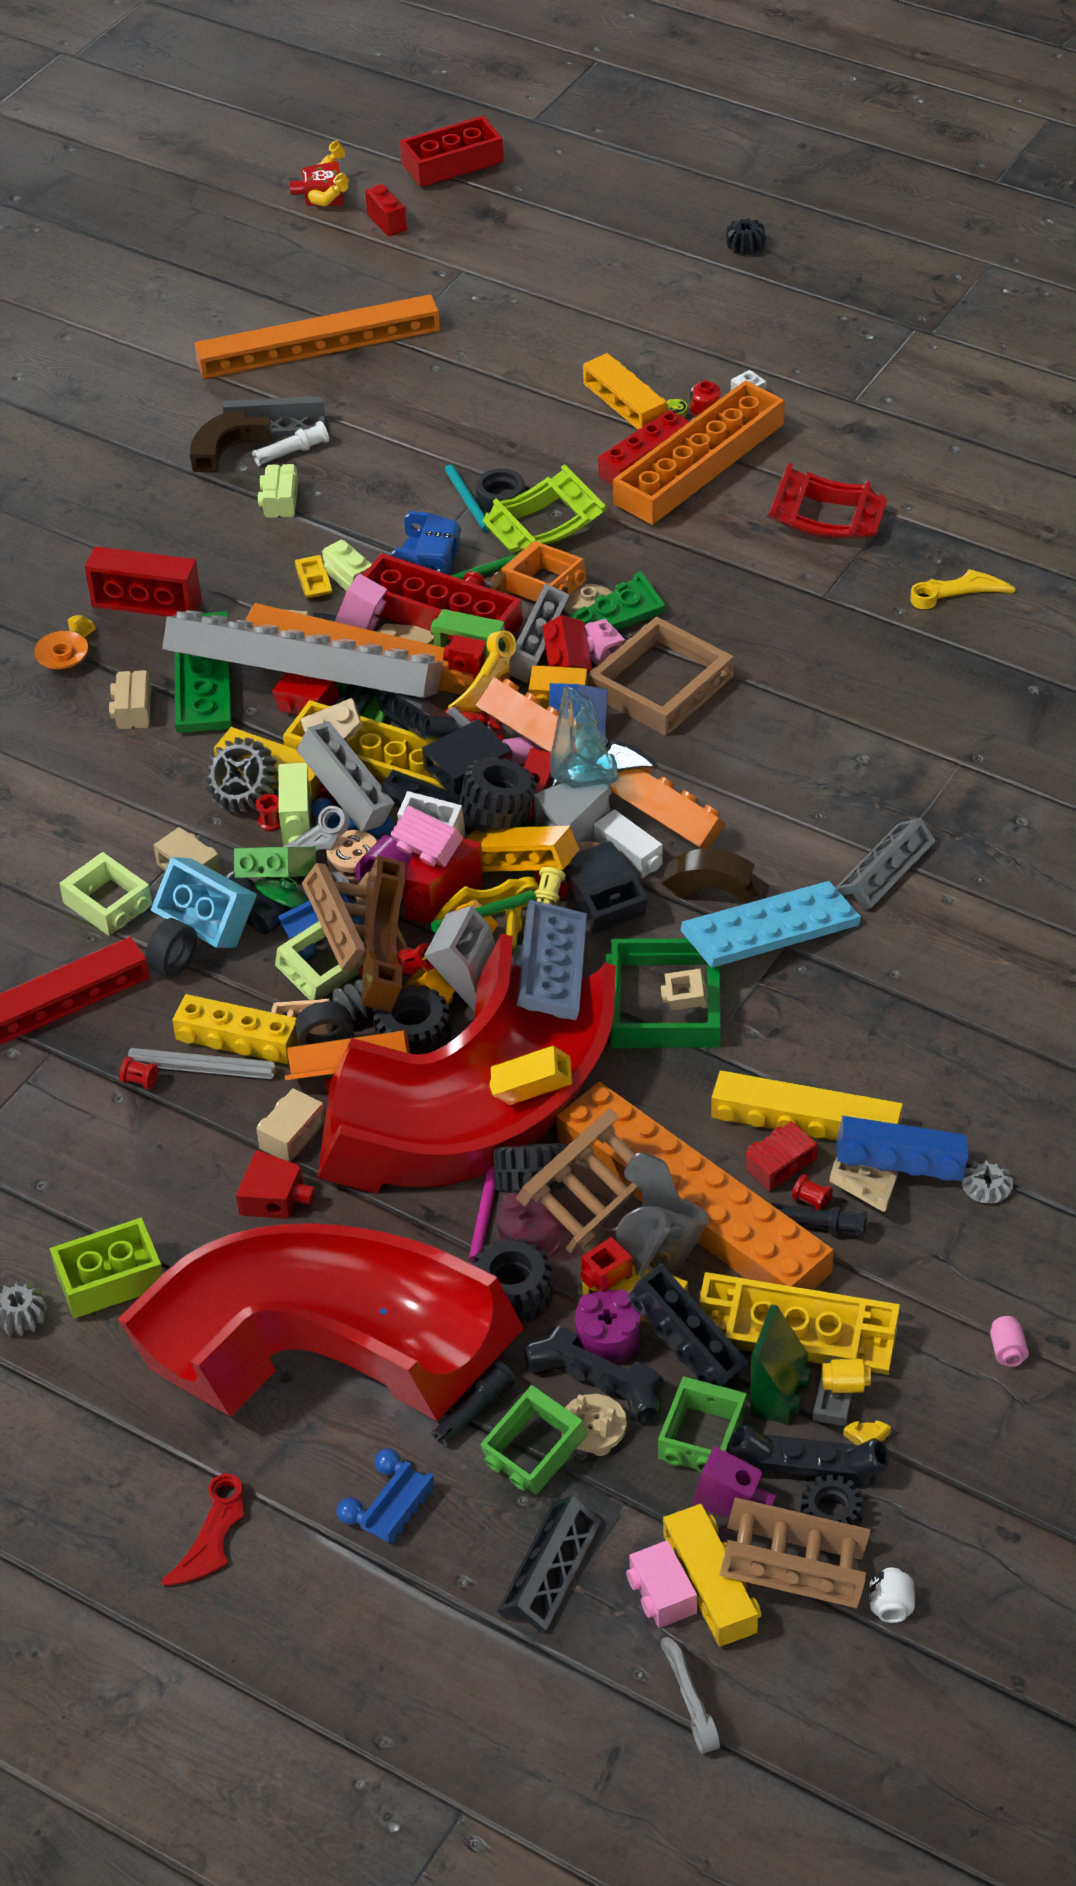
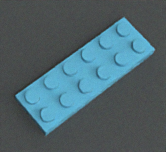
(770, 924)

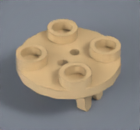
(607, 1429)

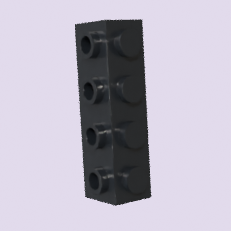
(686, 1328)

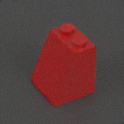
(432, 887)

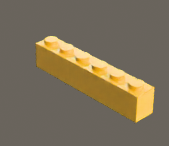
(776, 1103)

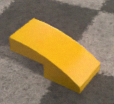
(313, 576)

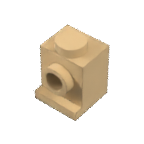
(689, 981)

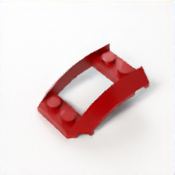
(795, 485)

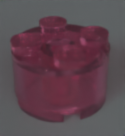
(529, 1223)

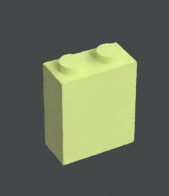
(294, 801)

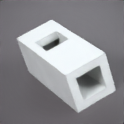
(633, 843)

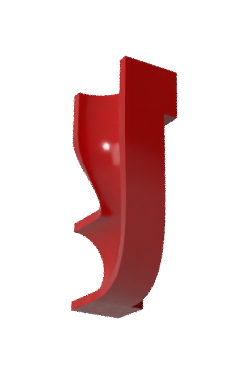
(434, 1113)
(322, 1292)

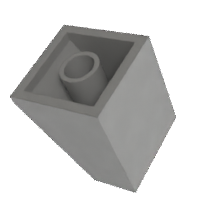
(573, 808)

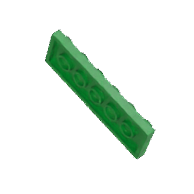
(202, 691)

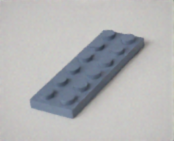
(552, 960)

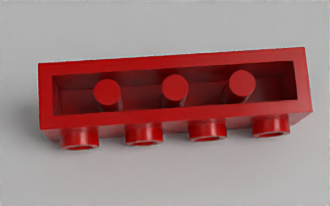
(637, 445)

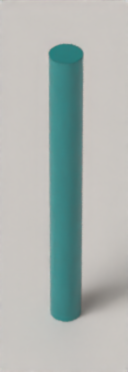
(466, 496)

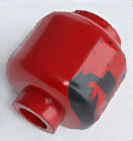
(703, 395)

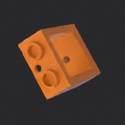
(538, 557)

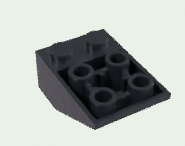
(605, 887)

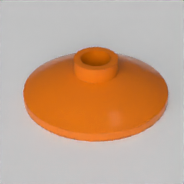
(61, 650)

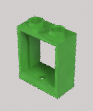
(464, 625)
(274, 861)
(698, 1397)
(532, 1403)

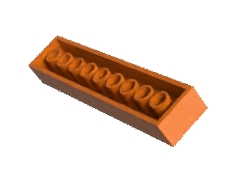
(742, 1226)

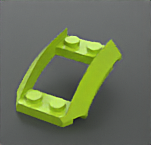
(565, 485)

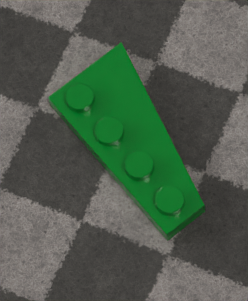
(624, 606)

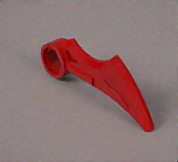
(207, 1551)

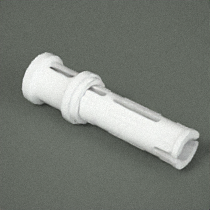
(301, 440)

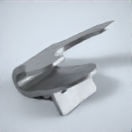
(664, 1225)

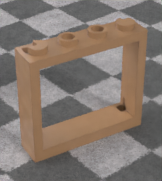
(666, 718)

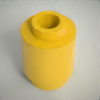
(846, 1376)

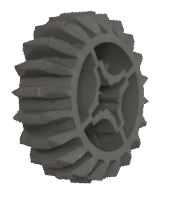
(224, 787)

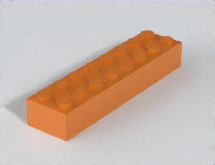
(698, 452)

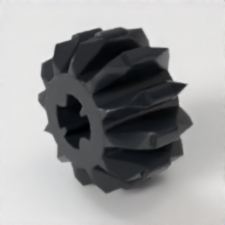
(745, 236)

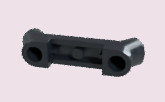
(562, 1351)
(810, 1457)

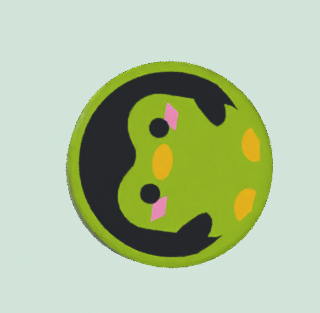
(677, 406)

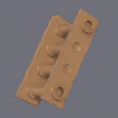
(335, 914)
(560, 1170)
(790, 1572)

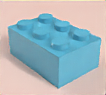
(204, 901)

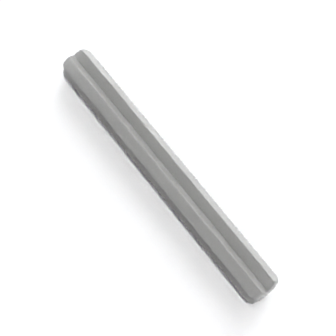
(205, 1063)

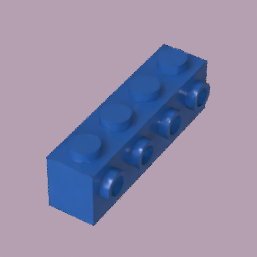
(902, 1148)

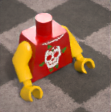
(323, 182)

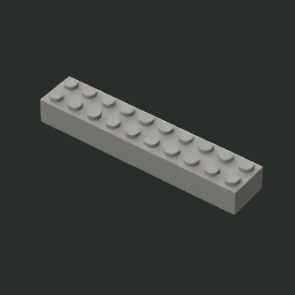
(302, 654)

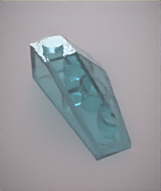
(578, 746)

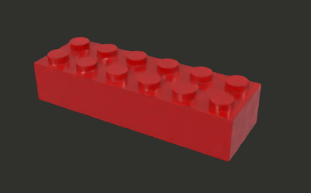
(419, 594)

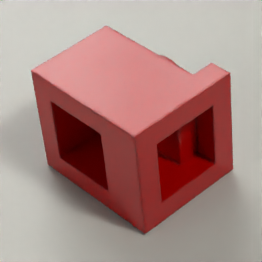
(465, 655)
(605, 1265)

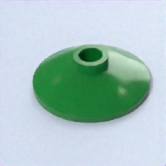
(282, 891)

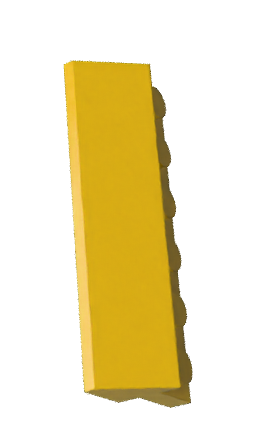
(824, 1322)

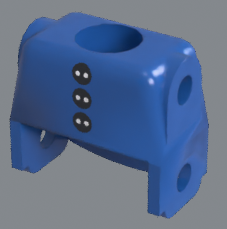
(432, 544)

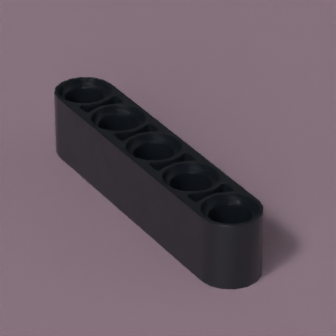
(417, 715)

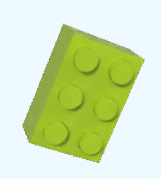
(106, 1267)

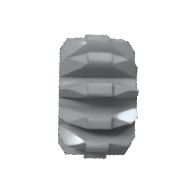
(21, 1308)

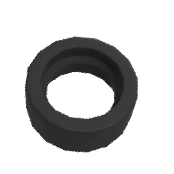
(498, 479)
(171, 947)
(320, 1014)

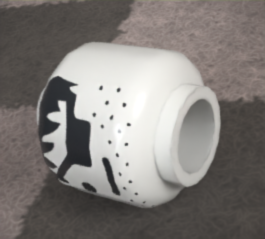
(892, 1595)

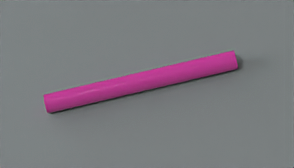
(483, 1215)

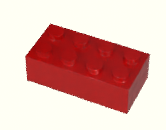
(451, 151)
(142, 582)

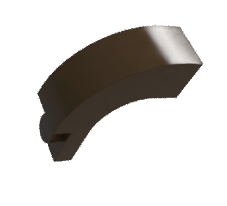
(224, 432)
(714, 870)

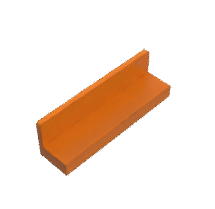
(325, 1056)

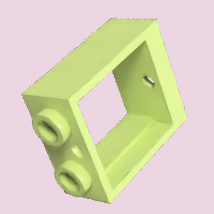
(93, 875)
(302, 974)

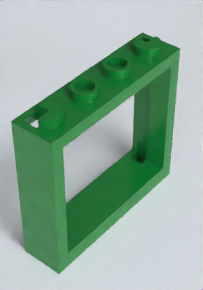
(663, 1035)

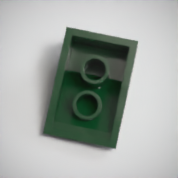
(778, 1370)

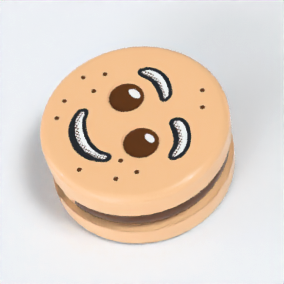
(348, 851)

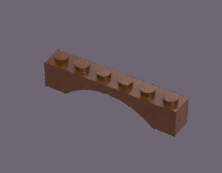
(380, 963)

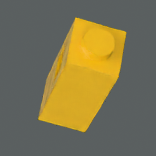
(531, 1075)

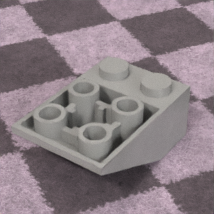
(462, 951)

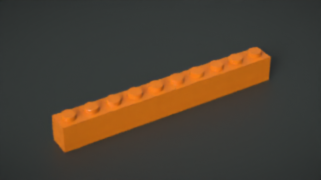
(316, 336)
(450, 680)
(634, 786)

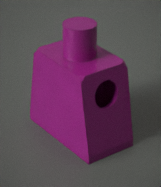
(728, 1478)

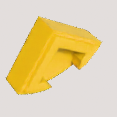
(81, 625)
(862, 1432)

